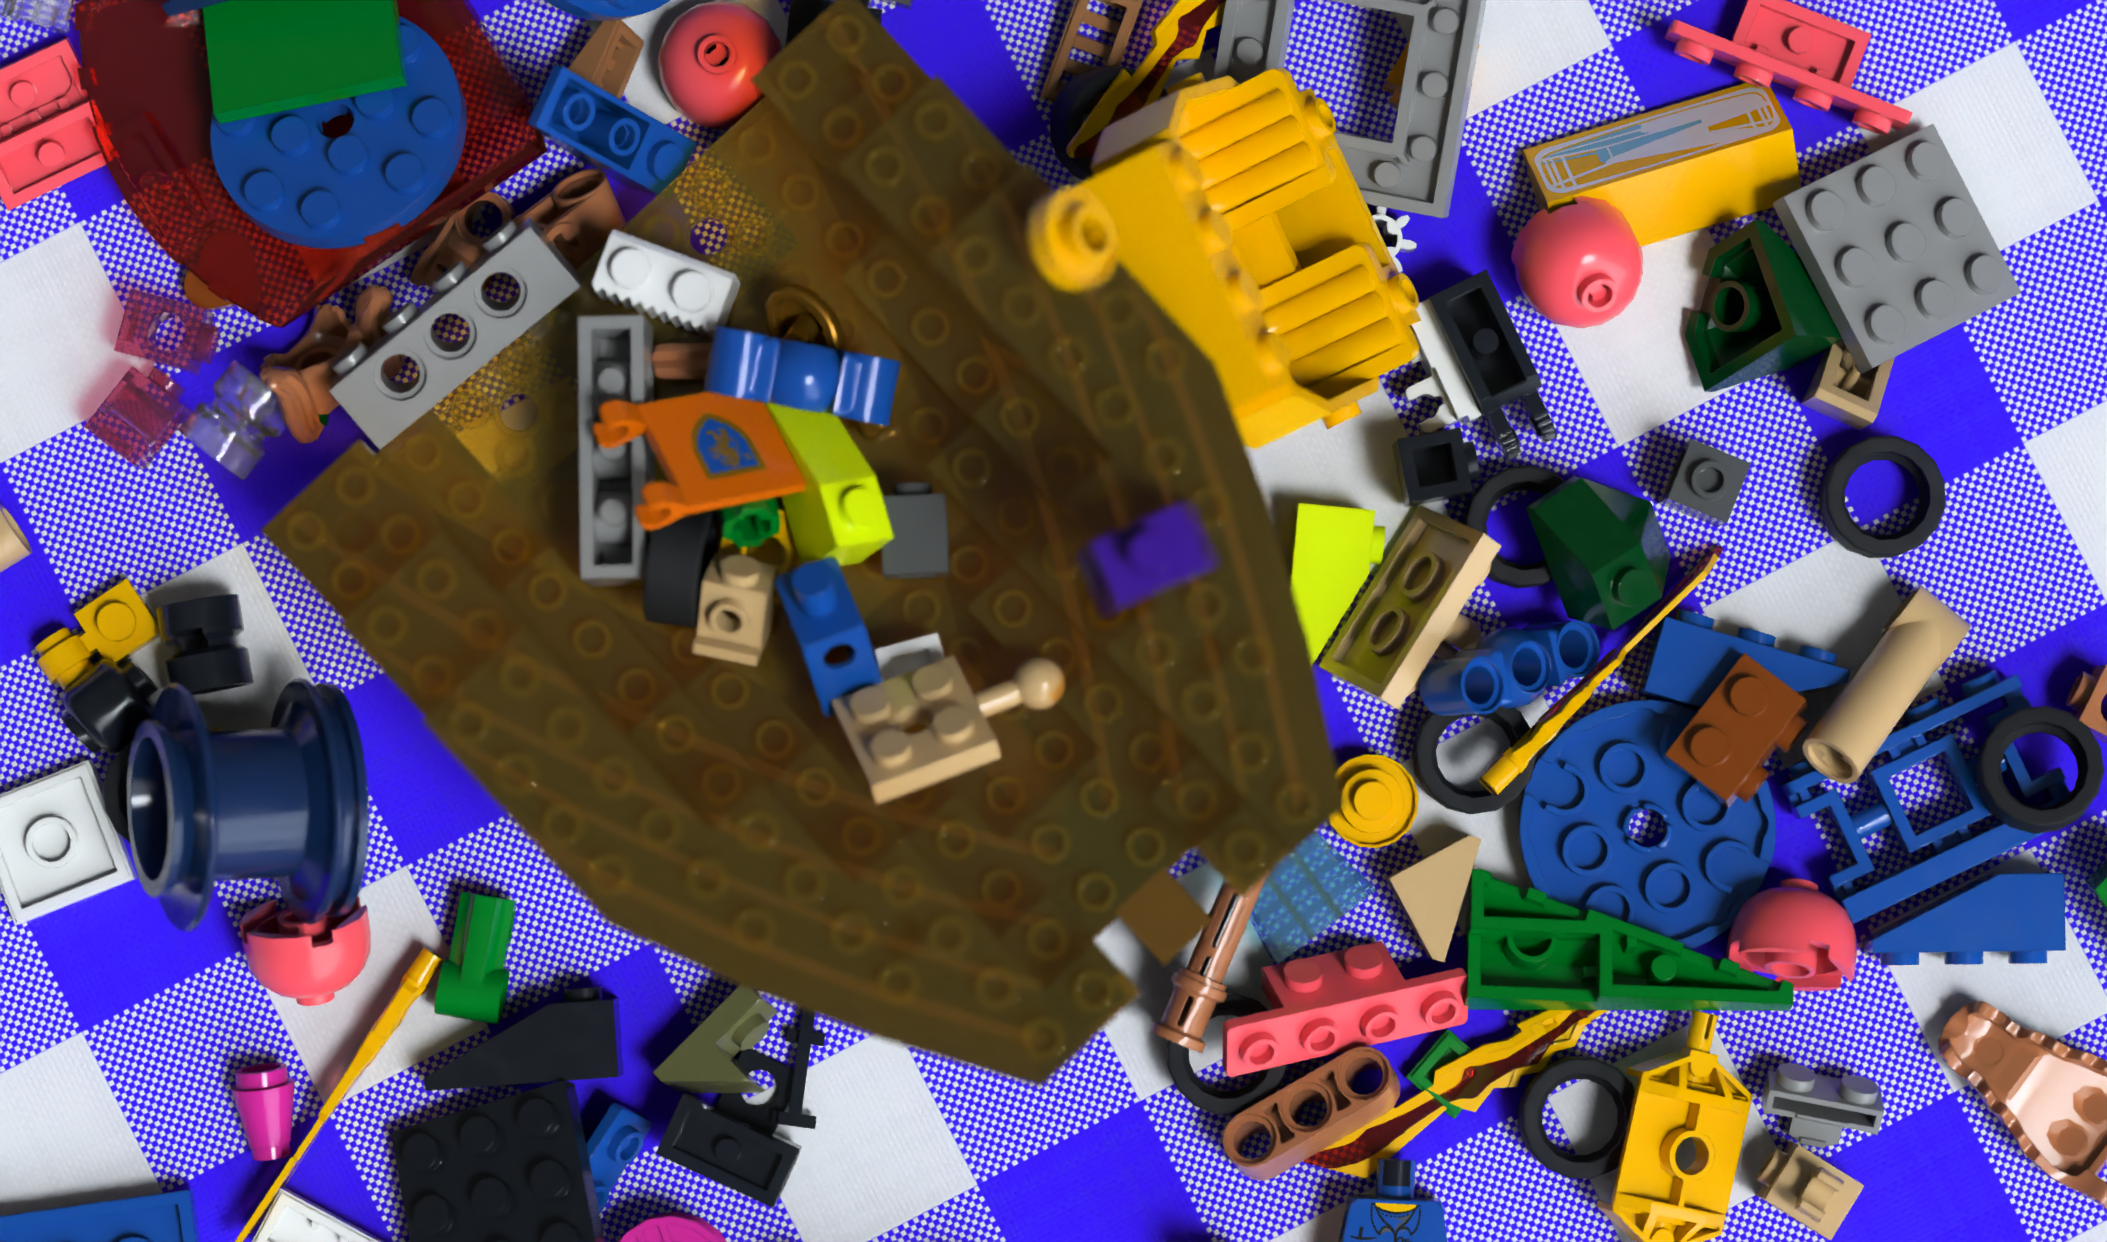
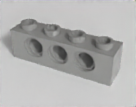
(613, 366)
(389, 407)

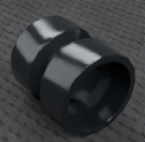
(209, 668)

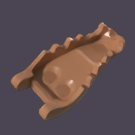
(2038, 1089)

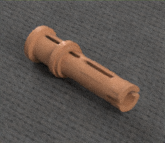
(1206, 989)

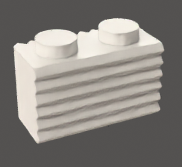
(665, 284)

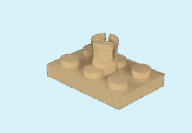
(1413, 608)

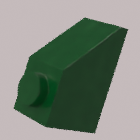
(1756, 311)
(1601, 550)

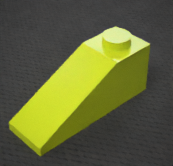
(842, 503)
(1330, 564)

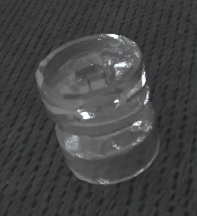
(236, 420)

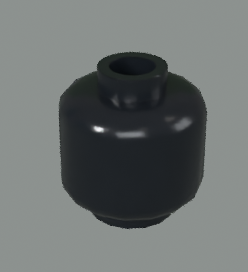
(108, 705)

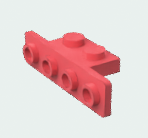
(1798, 51)
(1339, 1005)

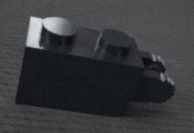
(1491, 357)

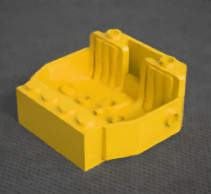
(1258, 247)

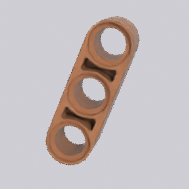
(1278, 1113)

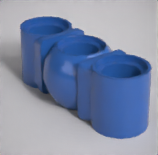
(801, 375)
(1509, 668)

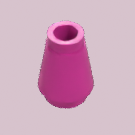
(265, 1108)

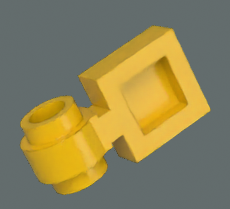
(114, 625)

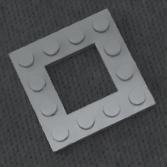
(1421, 162)

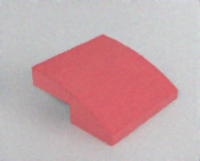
(44, 124)

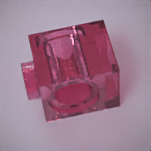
(140, 324)
(140, 415)

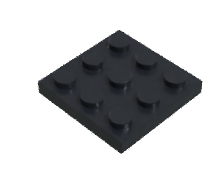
(501, 1172)

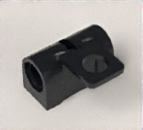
(735, 1140)

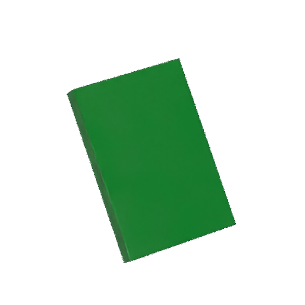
(299, 53)

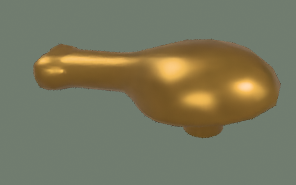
(806, 317)

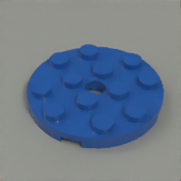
(352, 185)
(1579, 820)

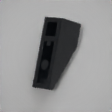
(553, 1044)

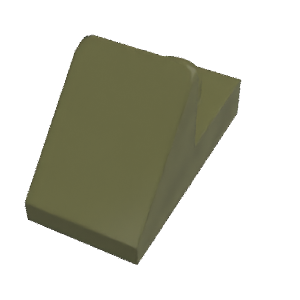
(707, 1055)

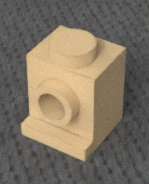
(736, 609)

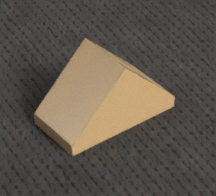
(1843, 392)
(1433, 893)

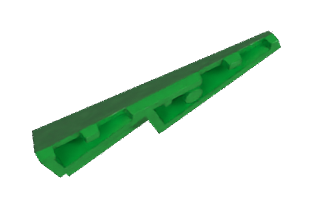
(1553, 956)

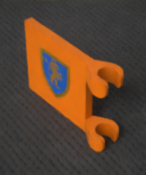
(710, 448)

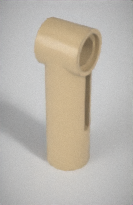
(1884, 686)

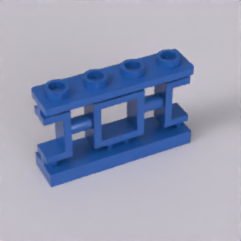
(1950, 840)

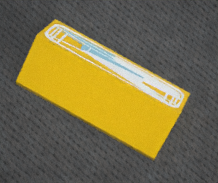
(1676, 163)

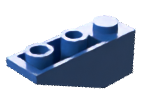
(610, 133)
(1692, 660)
(1991, 914)

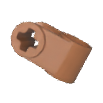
(578, 215)
(458, 242)

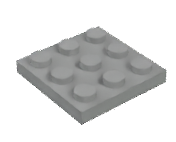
(1896, 248)

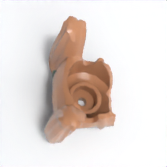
(305, 372)

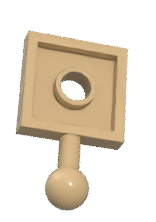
(958, 730)

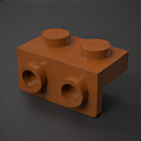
(1739, 732)

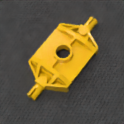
(1672, 1101)

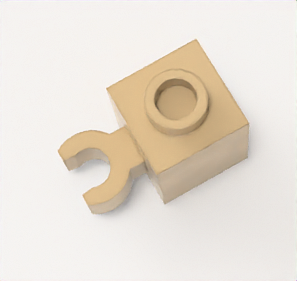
(1807, 1188)

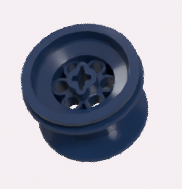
(250, 803)

